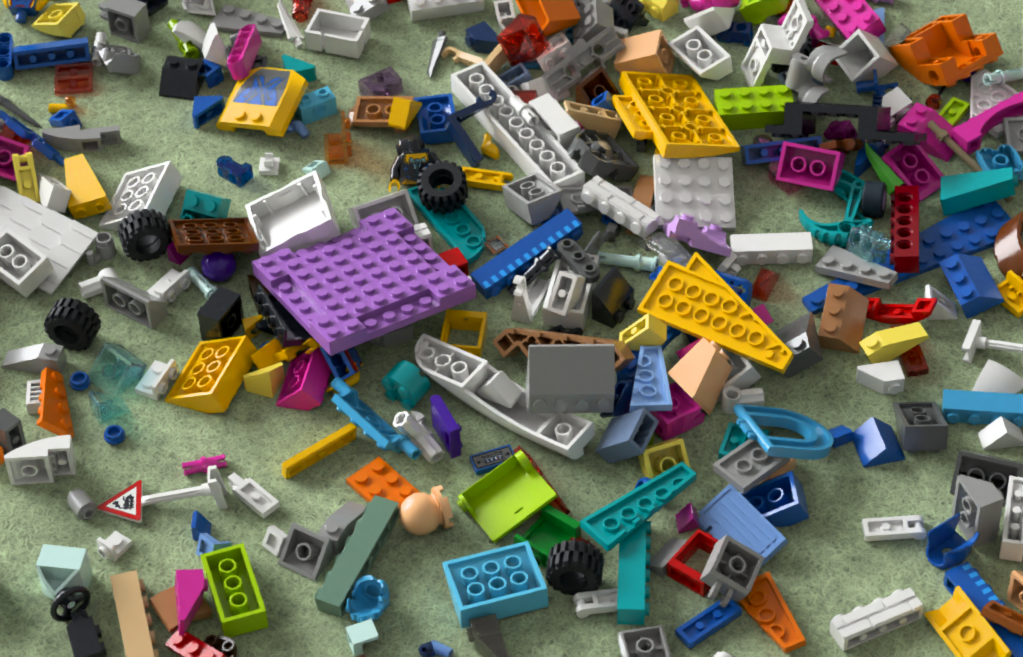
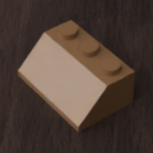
(843, 319)

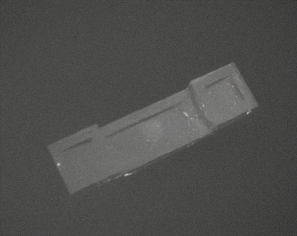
(665, 246)

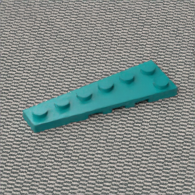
(627, 513)

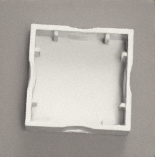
(294, 216)

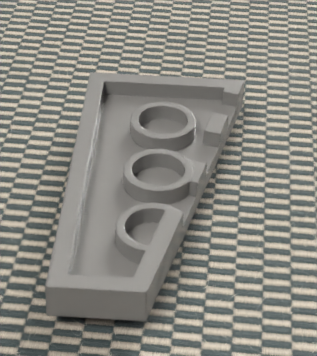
(234, 18)

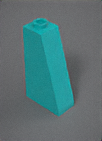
(976, 188)

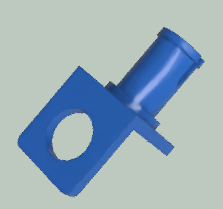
(873, 85)

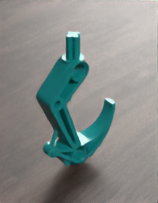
(851, 190)

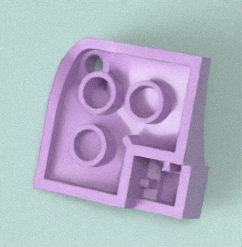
(708, 238)

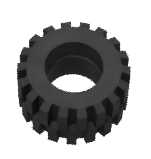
(439, 174)
(144, 235)
(72, 324)
(574, 567)

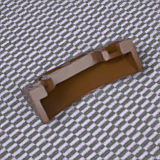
(1009, 247)

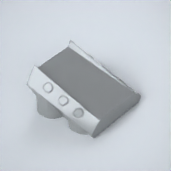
(118, 58)

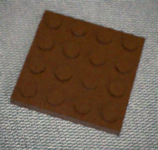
(213, 235)

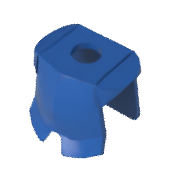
(944, 537)

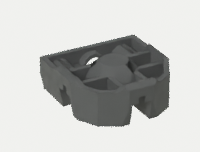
(597, 156)

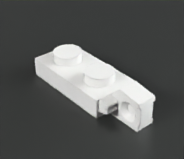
(253, 495)

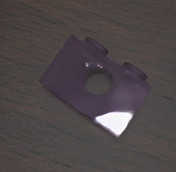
(382, 83)

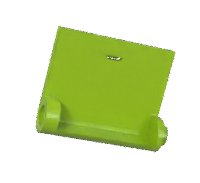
(506, 496)

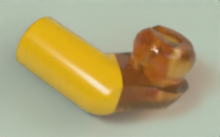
(69, 105)

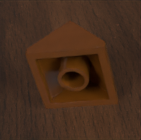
(594, 86)

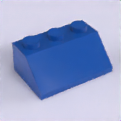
(971, 283)

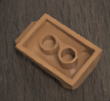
(374, 112)

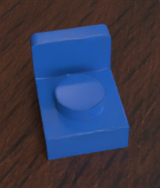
(65, 118)

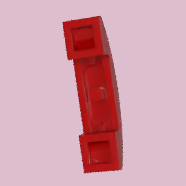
(900, 312)

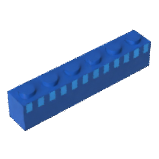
(516, 259)
(981, 594)

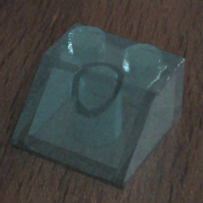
(116, 369)

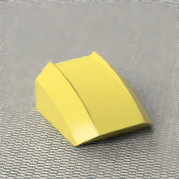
(61, 19)

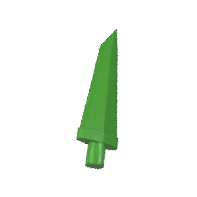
(884, 172)

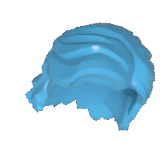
(368, 599)

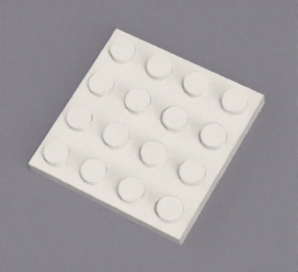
(696, 188)

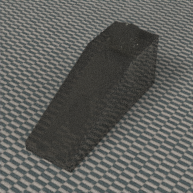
(486, 636)

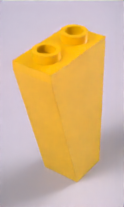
(87, 194)

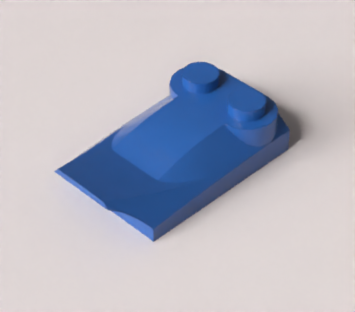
(432, 116)

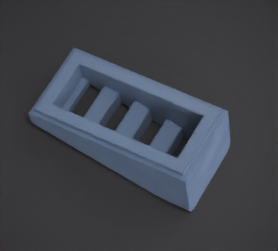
(516, 70)

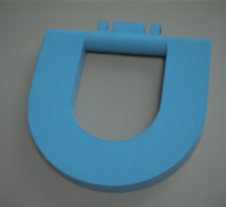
(815, 446)

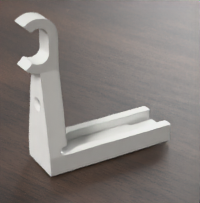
(528, 299)

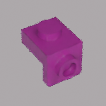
(840, 129)

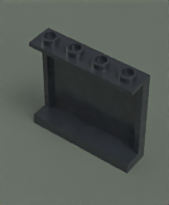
(284, 325)

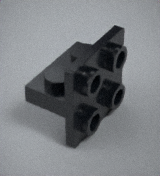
(628, 13)

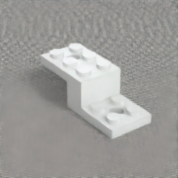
(777, 43)

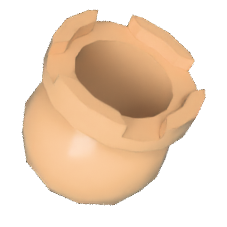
(424, 512)

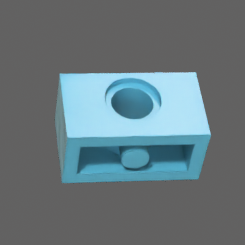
(316, 105)

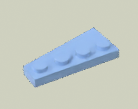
(651, 381)

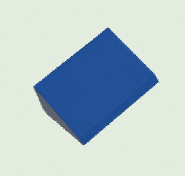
(876, 443)

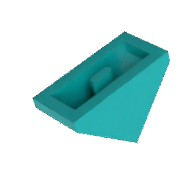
(303, 68)

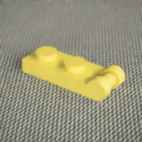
(26, 176)

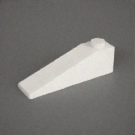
(1012, 532)

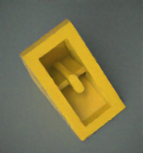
(403, 112)

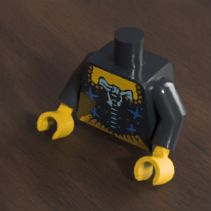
(410, 163)

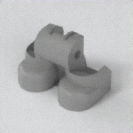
(804, 68)

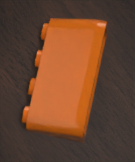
(551, 14)

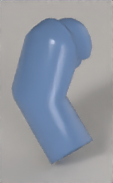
(298, 126)

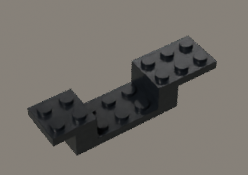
(872, 122)

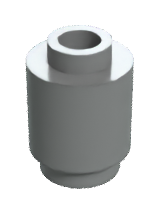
(81, 504)

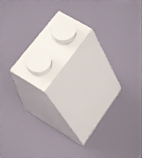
(865, 55)

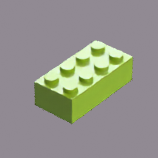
(752, 106)
(234, 590)

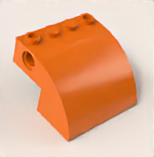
(946, 51)

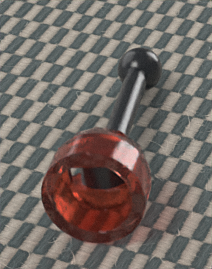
(934, 100)

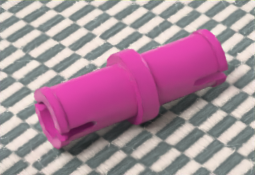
(202, 464)

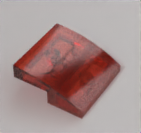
(73, 78)

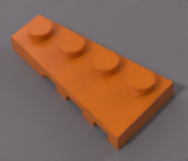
(54, 404)
(772, 614)

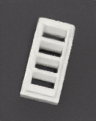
(32, 401)

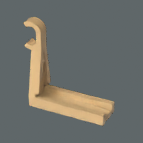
(494, 61)

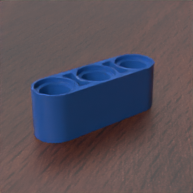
(7, 63)

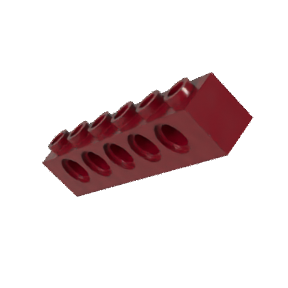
(905, 229)

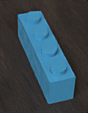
(981, 407)

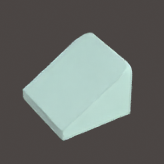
(320, 166)

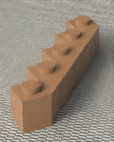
(515, 339)

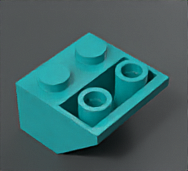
(204, 205)

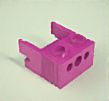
(683, 417)

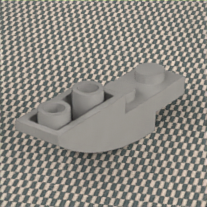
(77, 140)

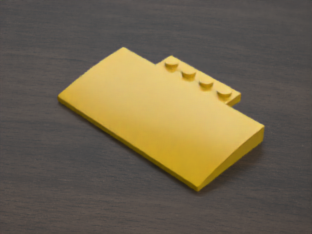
(673, 115)

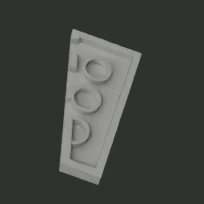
(572, 199)
(848, 266)

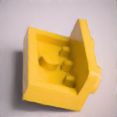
(1012, 293)

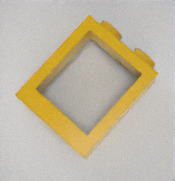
(476, 322)

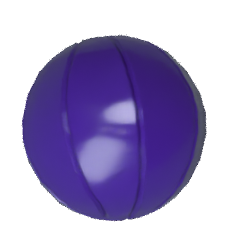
(219, 266)

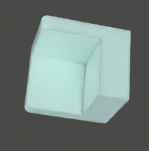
(360, 634)

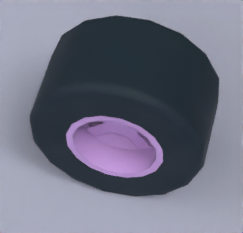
(874, 199)

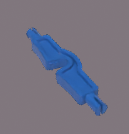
(37, 141)

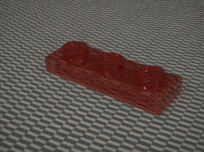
(913, 360)

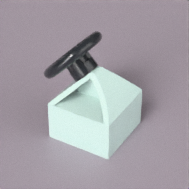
(65, 578)

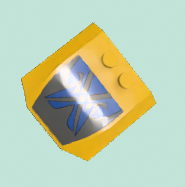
(263, 101)

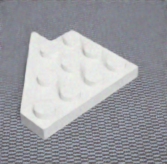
(986, 97)

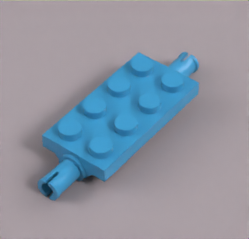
(372, 424)

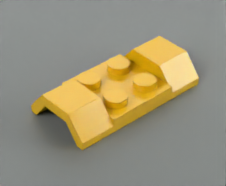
(965, 629)

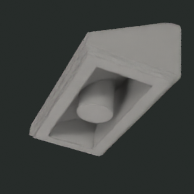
(659, 561)

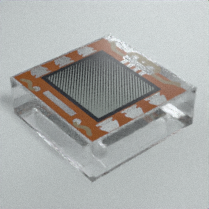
(496, 245)

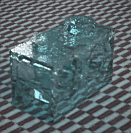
(868, 244)

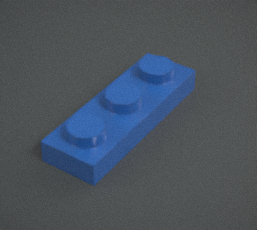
(707, 623)

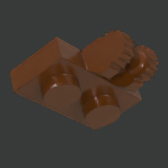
(843, 146)

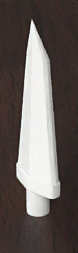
(290, 27)

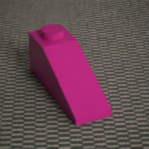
(189, 595)

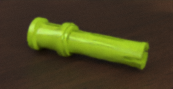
(186, 48)

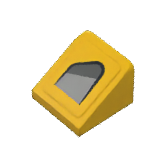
(249, 326)

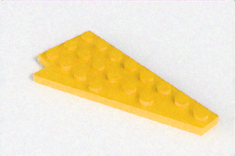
(707, 307)

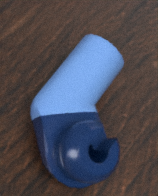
(435, 648)

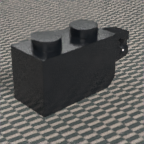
(85, 635)

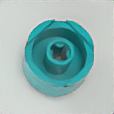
(405, 384)

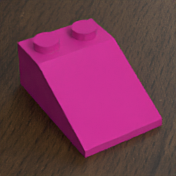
(917, 120)
(914, 168)

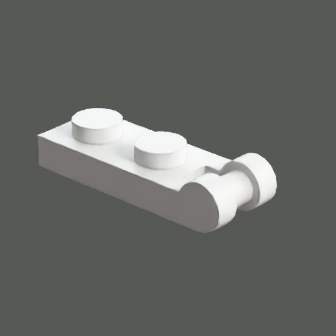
(893, 528)
(602, 602)

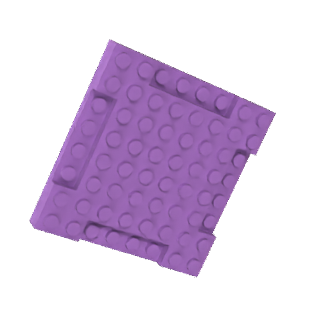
(363, 282)

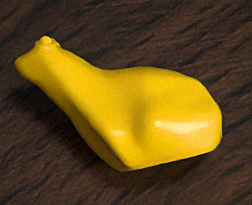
(489, 148)

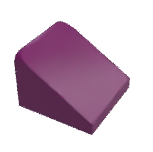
(174, 256)
(687, 518)

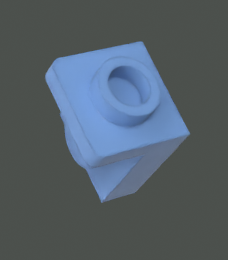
(208, 544)

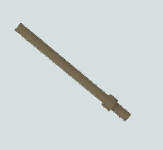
(944, 137)

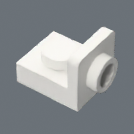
(113, 546)

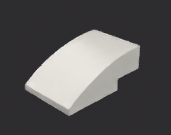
(41, 461)

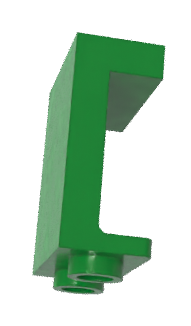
(547, 531)

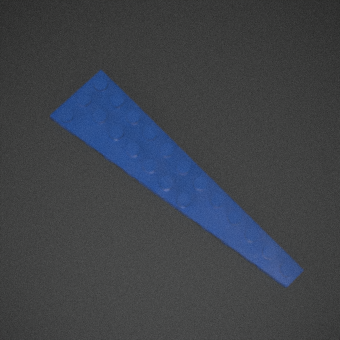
(960, 233)

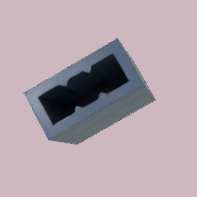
(627, 435)

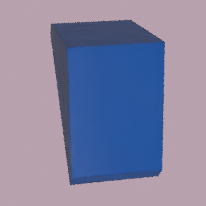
(206, 108)

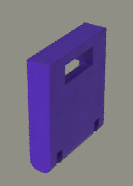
(446, 426)

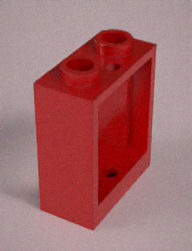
(684, 574)

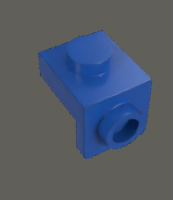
(213, 73)

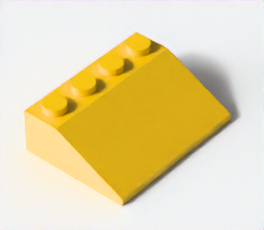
(213, 374)

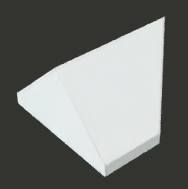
(199, 7)

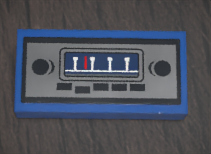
(489, 460)

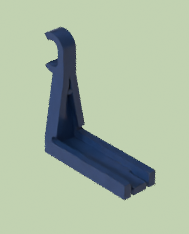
(458, 134)

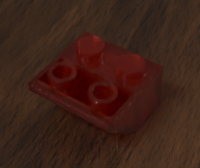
(522, 39)

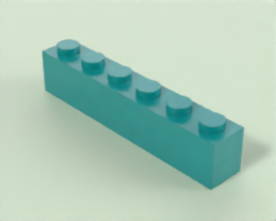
(632, 577)

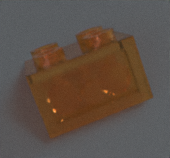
(336, 144)

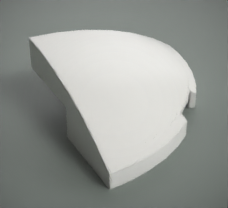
(189, 31)
(998, 379)

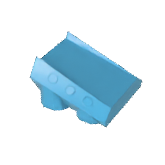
(1001, 158)

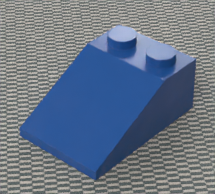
(780, 500)

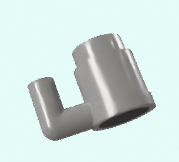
(105, 249)

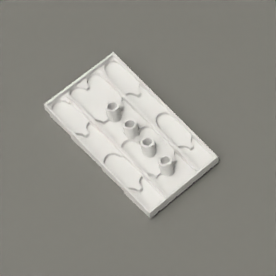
(48, 231)

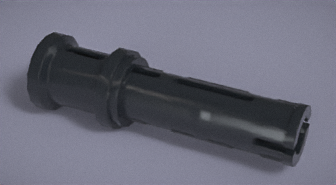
(540, 265)

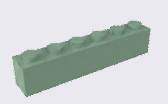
(358, 555)

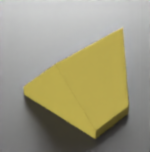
(265, 380)

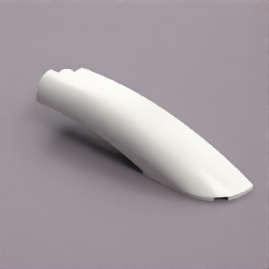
(463, 375)

